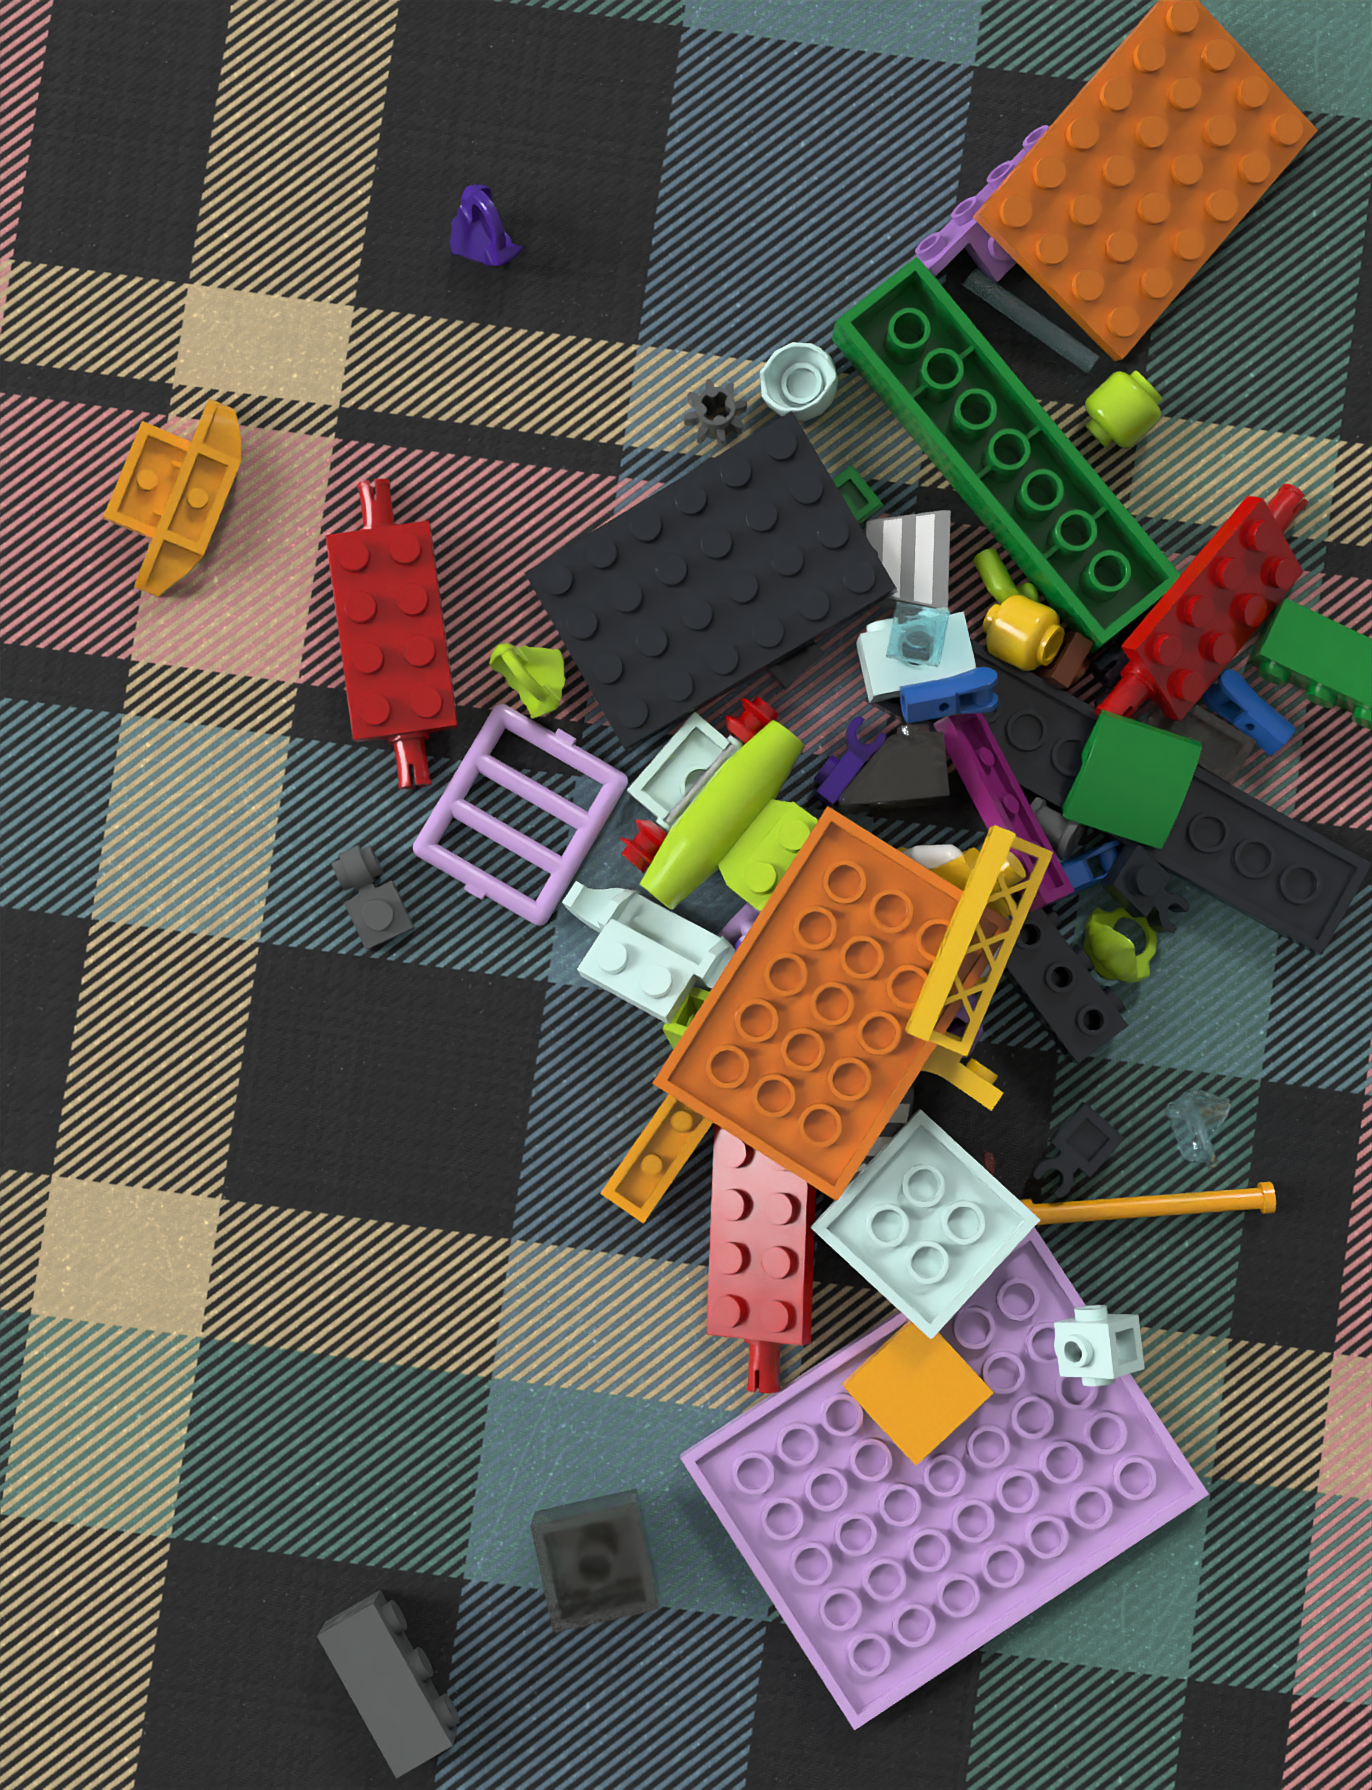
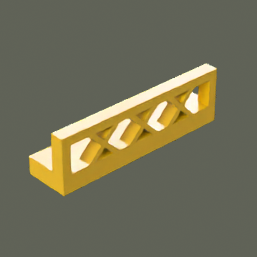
(959, 935)

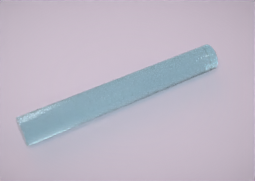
(1031, 320)

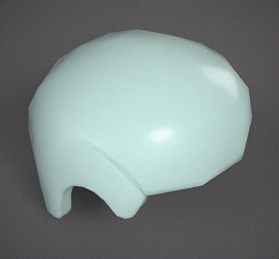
(799, 381)

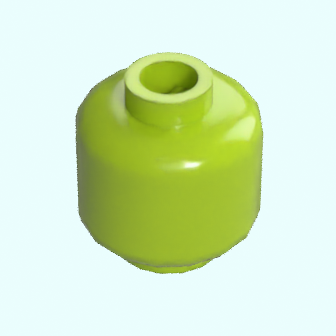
(1123, 409)

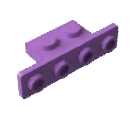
(966, 233)

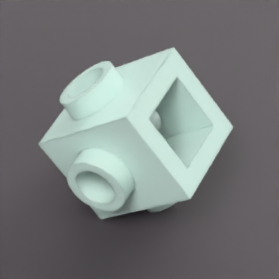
(1098, 1345)

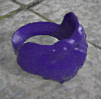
(479, 230)

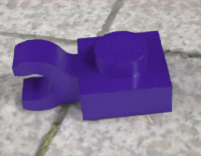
(836, 773)

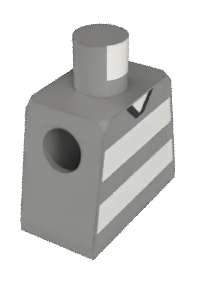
(915, 556)

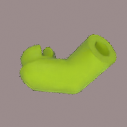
(998, 579)

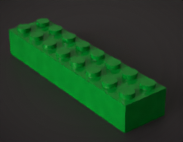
(1004, 454)

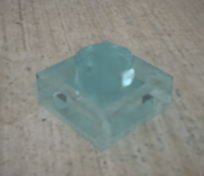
(917, 634)

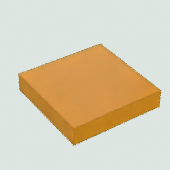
(917, 1390)

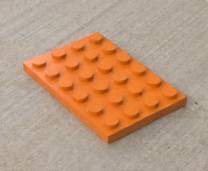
(1145, 173)
(811, 1014)

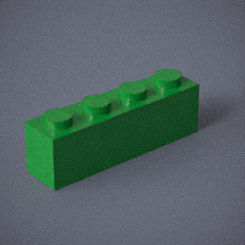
(1317, 657)

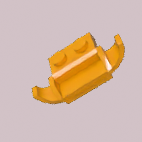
(176, 493)

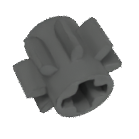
(710, 400)

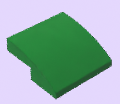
(1132, 779)

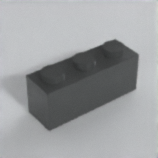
(390, 1683)

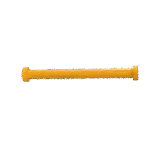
(1156, 1205)

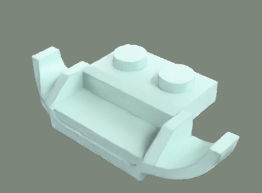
(646, 949)

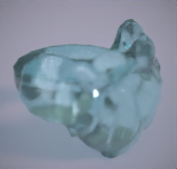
(1194, 1120)

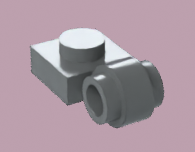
(377, 911)

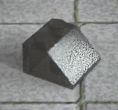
(901, 774)

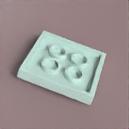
(925, 1223)

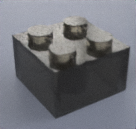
(595, 1560)

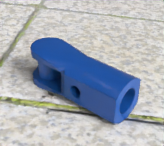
(958, 694)
(1248, 712)
(1079, 871)

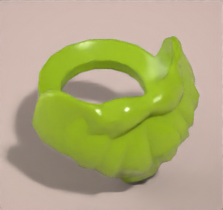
(533, 673)
(1113, 952)

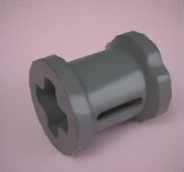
(1060, 832)

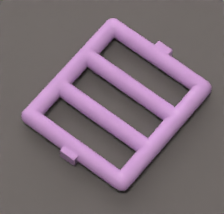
(560, 867)

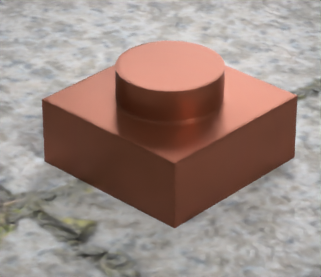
(1069, 663)

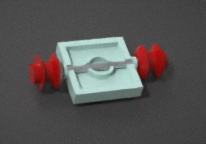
(683, 771)

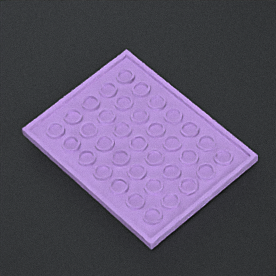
(917, 1566)

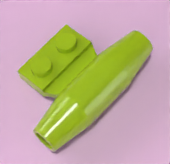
(736, 826)

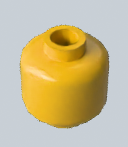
(1023, 632)

